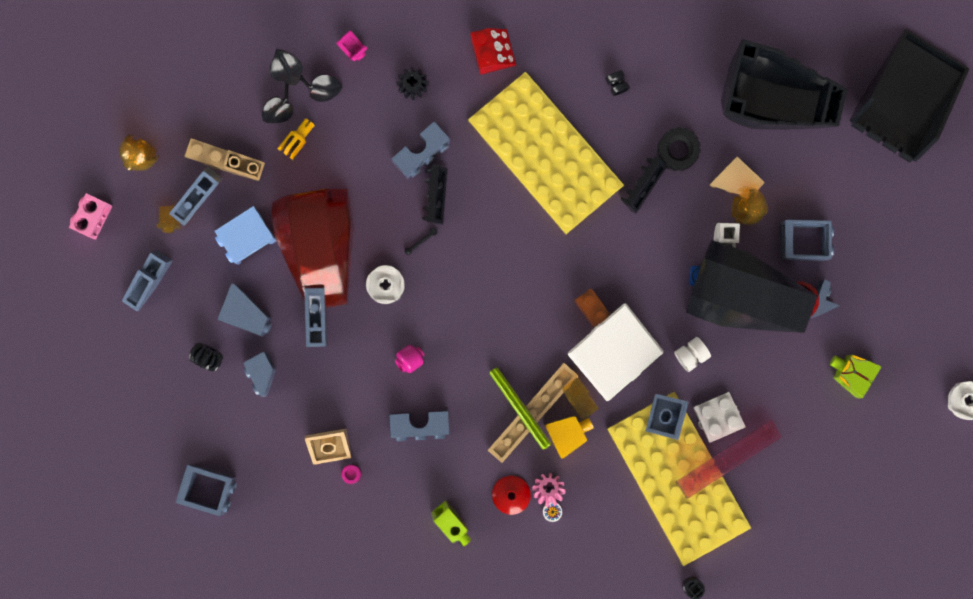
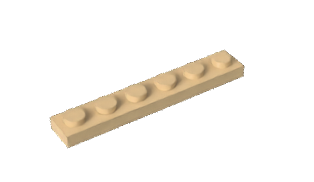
(537, 407)

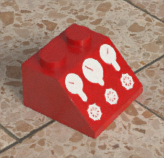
(492, 50)

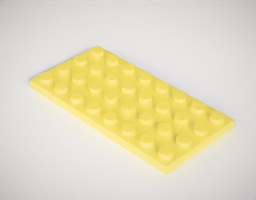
(545, 153)
(656, 463)

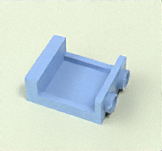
(244, 235)

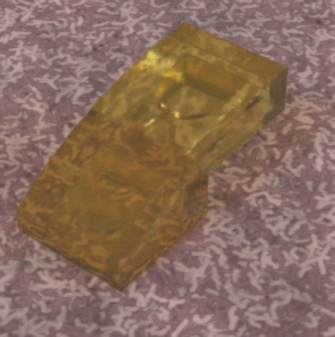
(579, 398)

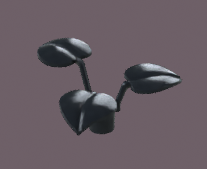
(288, 69)

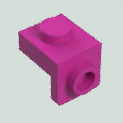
(352, 46)

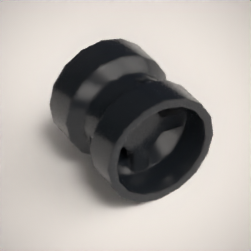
(617, 83)
(692, 584)

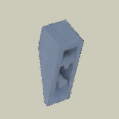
(195, 196)
(315, 317)

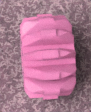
(555, 493)

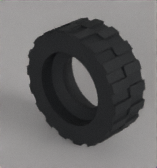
(691, 142)

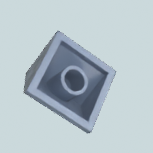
(667, 416)

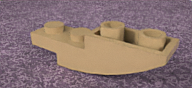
(224, 160)

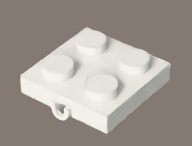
(719, 417)

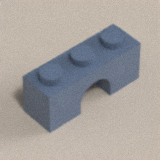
(410, 163)
(402, 427)

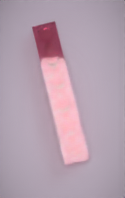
(728, 459)

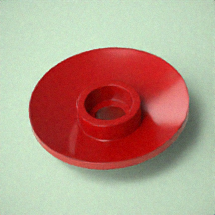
(504, 487)

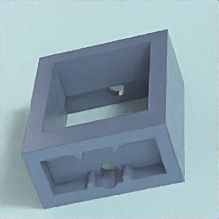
(827, 233)
(188, 482)

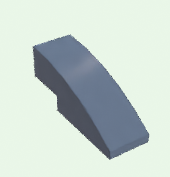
(146, 280)

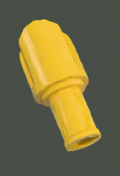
(297, 137)

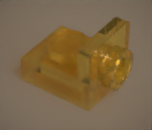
(166, 221)

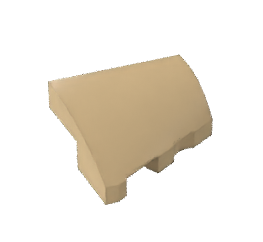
(736, 176)

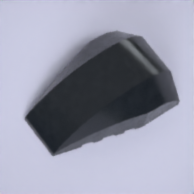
(778, 92)
(748, 293)

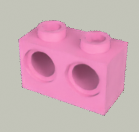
(95, 219)

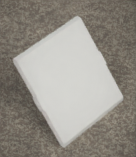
(615, 352)

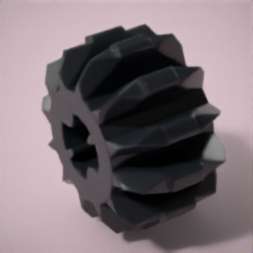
(405, 82)
(205, 357)

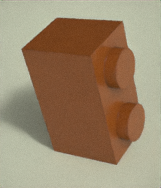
(592, 308)

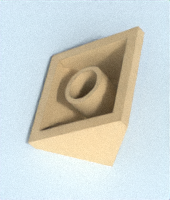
(328, 446)

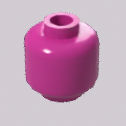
(409, 358)

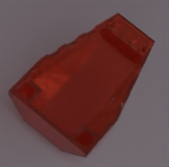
(316, 240)

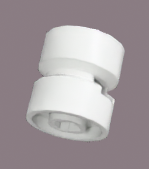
(692, 354)

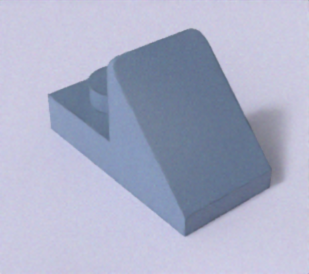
(824, 291)

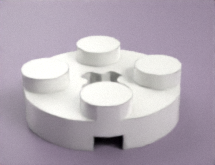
(378, 276)
(957, 402)

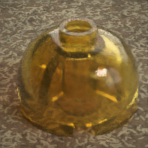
(137, 154)
(749, 206)

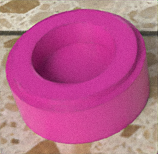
(351, 473)

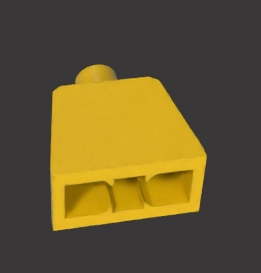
(568, 434)

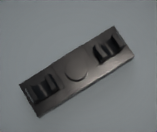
(644, 184)
(436, 194)

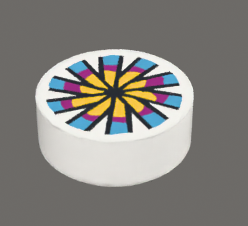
(552, 513)

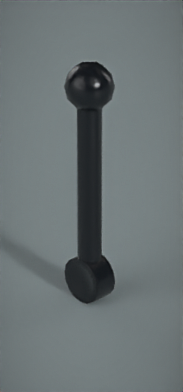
(433, 232)

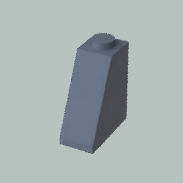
(244, 312)

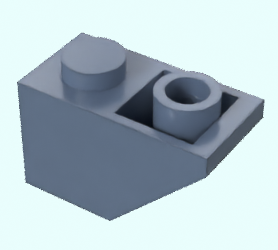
(261, 372)

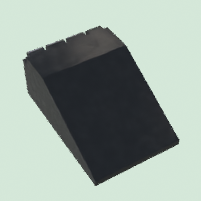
(910, 97)

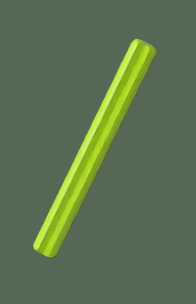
(520, 408)

